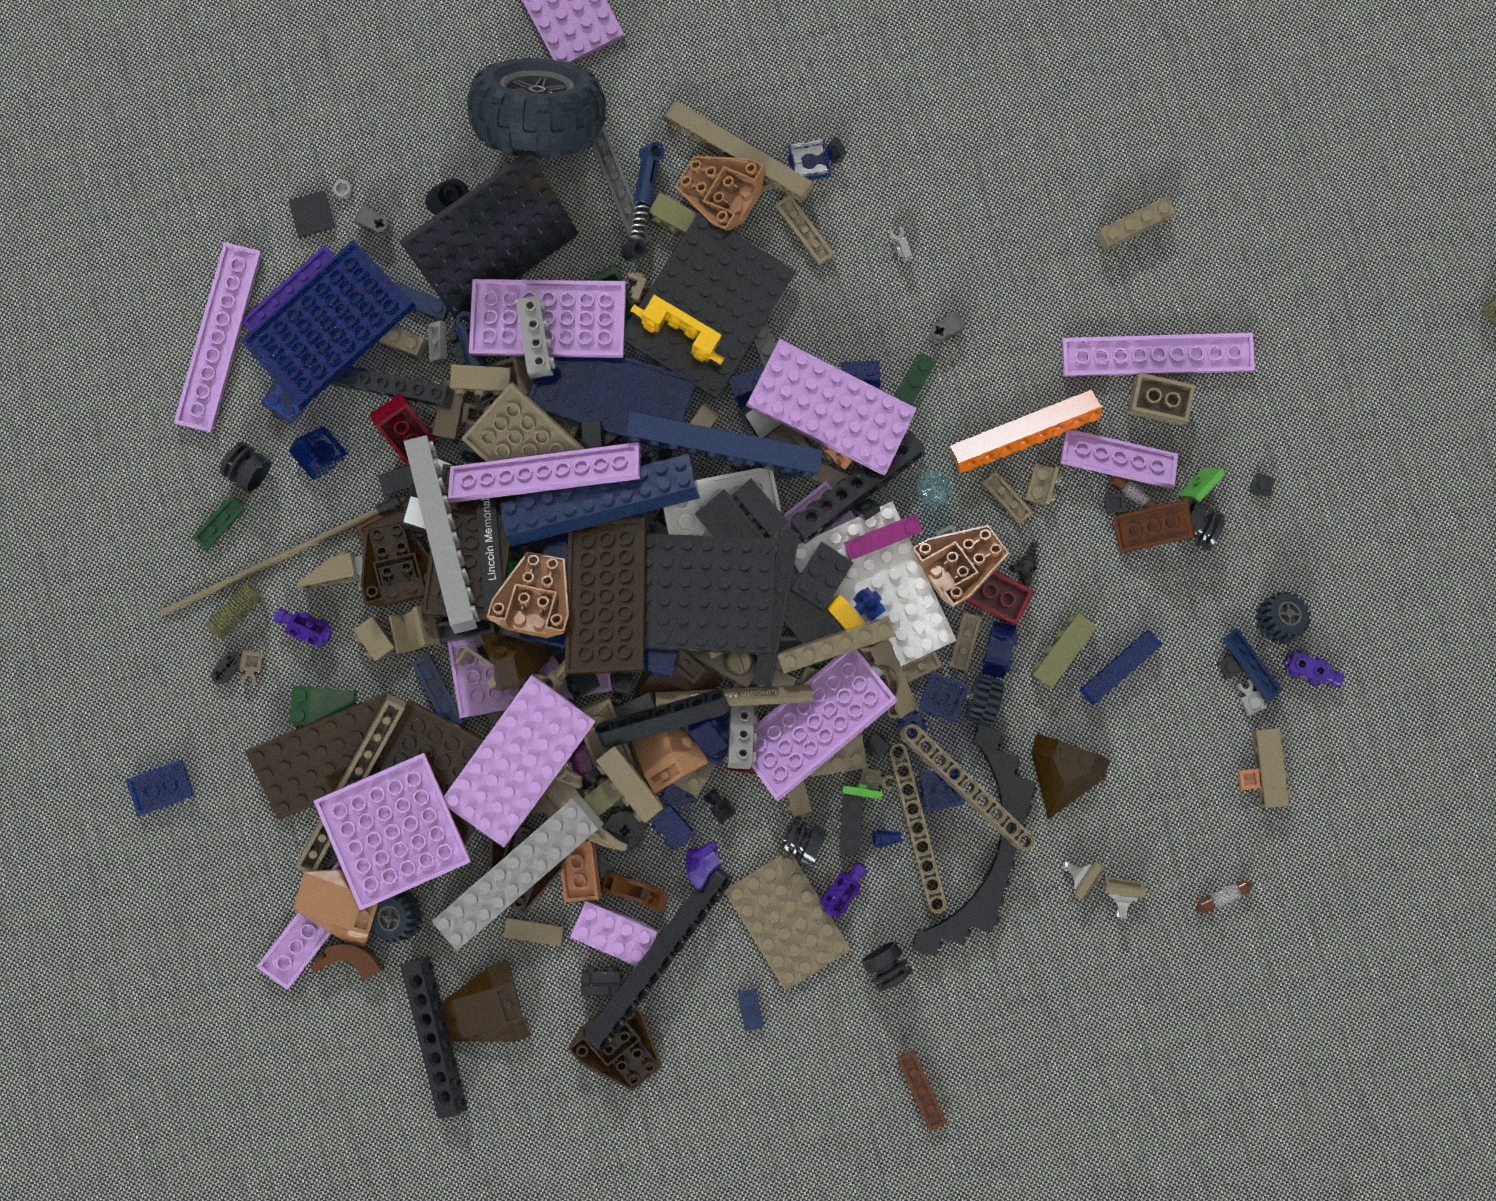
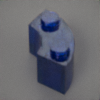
(1000, 644)

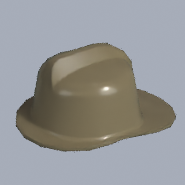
(738, 665)

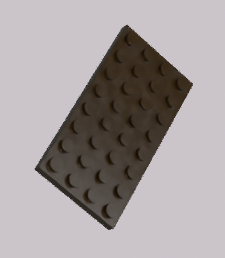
(466, 524)
(606, 598)
(311, 758)

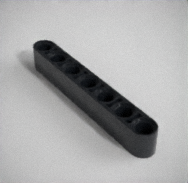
(662, 718)

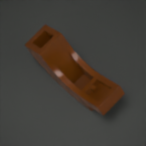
(635, 890)
(360, 957)

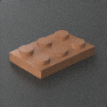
(581, 874)

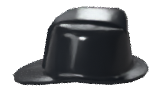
(445, 194)

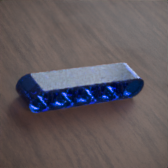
(1120, 667)

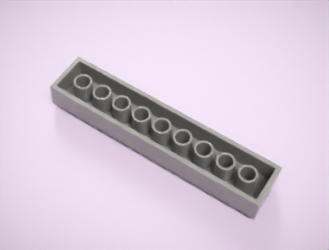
(442, 539)
(517, 872)

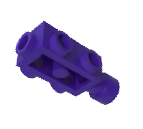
(304, 627)
(1310, 668)
(841, 891)

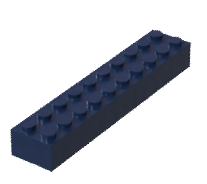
(723, 443)
(581, 507)

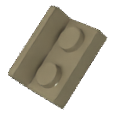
(639, 287)
(1042, 484)

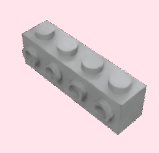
(534, 337)
(741, 737)

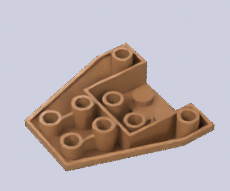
(722, 188)
(960, 561)
(533, 597)
(666, 758)
(329, 902)

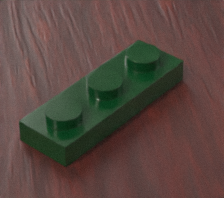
(915, 379)
(219, 522)

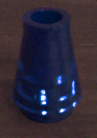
(884, 838)

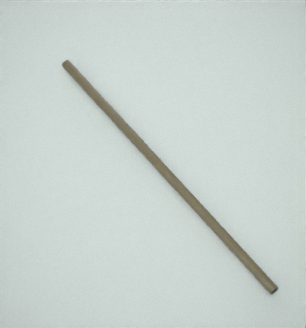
(271, 561)

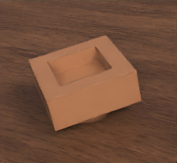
(1249, 779)

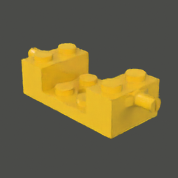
(660, 311)

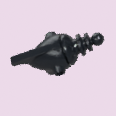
(1026, 565)

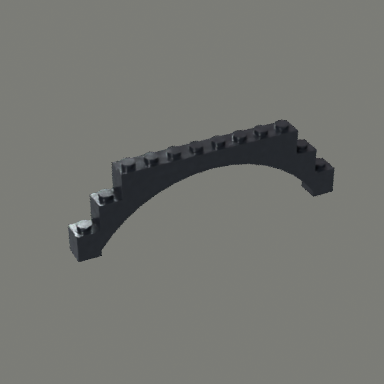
(983, 906)

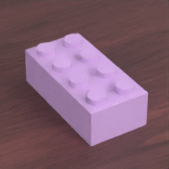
(613, 932)

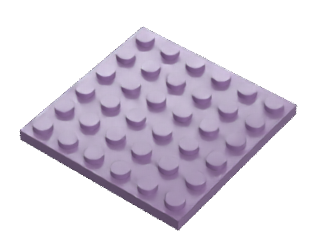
(392, 831)

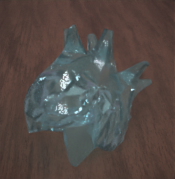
(933, 488)

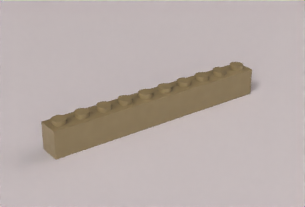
(357, 770)

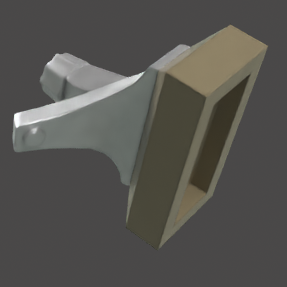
(1084, 877)
(1123, 893)

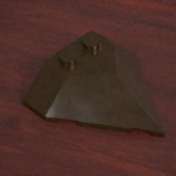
(512, 658)
(1065, 771)

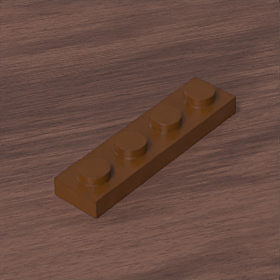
(921, 1090)

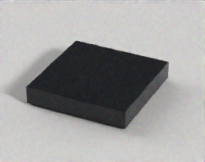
(311, 214)

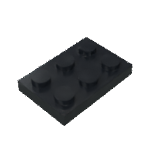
(822, 576)

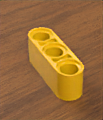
(844, 613)

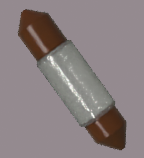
(1133, 492)
(1224, 896)

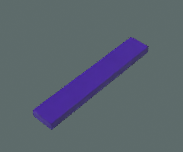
(288, 287)

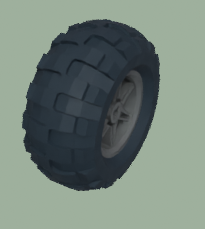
(536, 107)

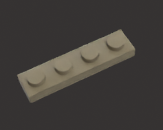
(804, 230)

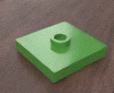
(1202, 484)
(861, 790)

